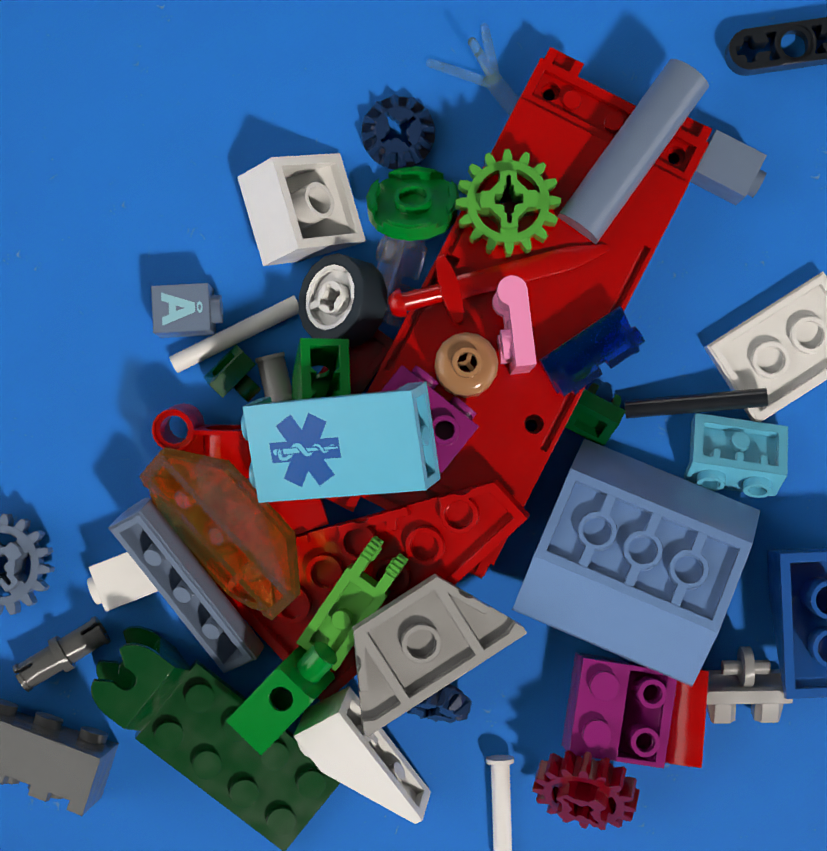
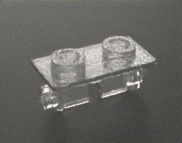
(396, 260)

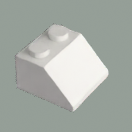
(300, 207)

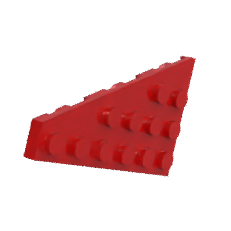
(436, 534)

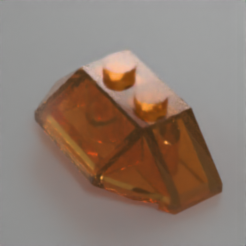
(225, 527)

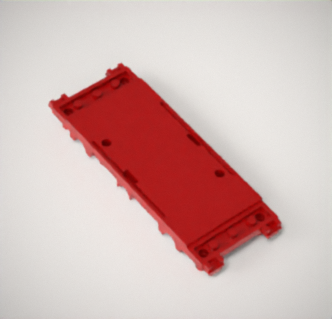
(569, 139)

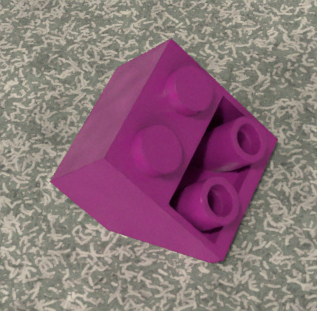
(618, 711)

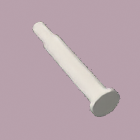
(501, 801)

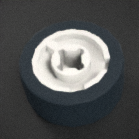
(342, 299)

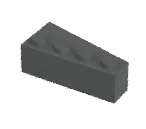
(54, 758)

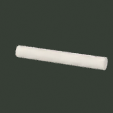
(235, 334)

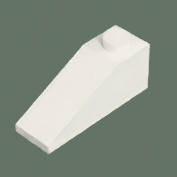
(370, 765)

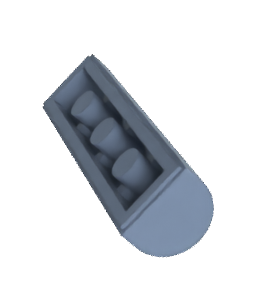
(634, 149)
(186, 585)

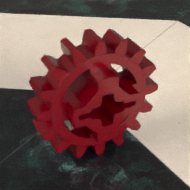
(586, 790)

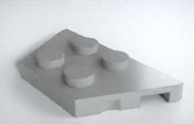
(423, 646)

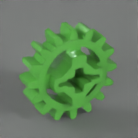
(530, 202)

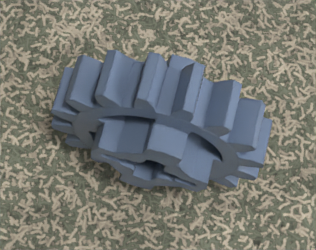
(17, 552)

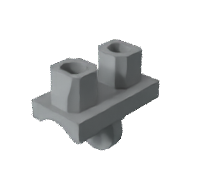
(745, 683)

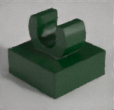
(232, 373)
(595, 417)

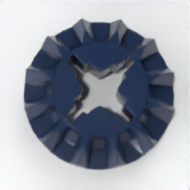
(395, 153)
(445, 705)

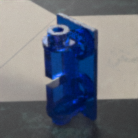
(578, 359)

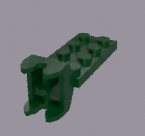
(183, 720)

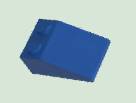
(800, 619)

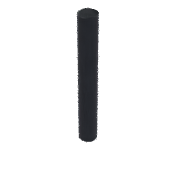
(696, 403)

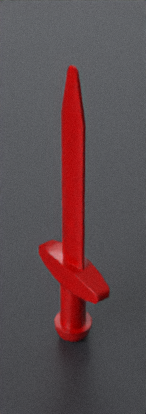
(453, 289)

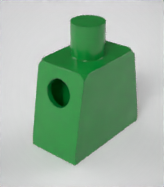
(321, 352)
(290, 689)

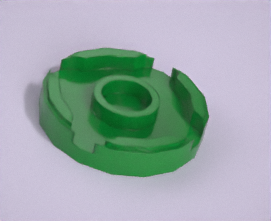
(412, 204)

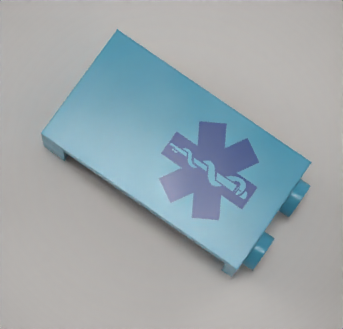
(341, 445)

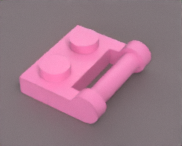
(517, 339)

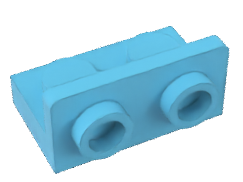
(737, 455)

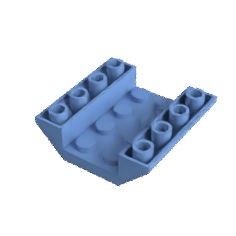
(638, 562)

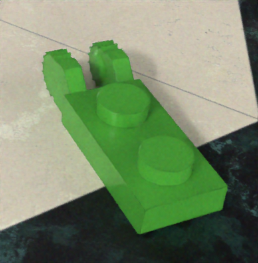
(350, 602)

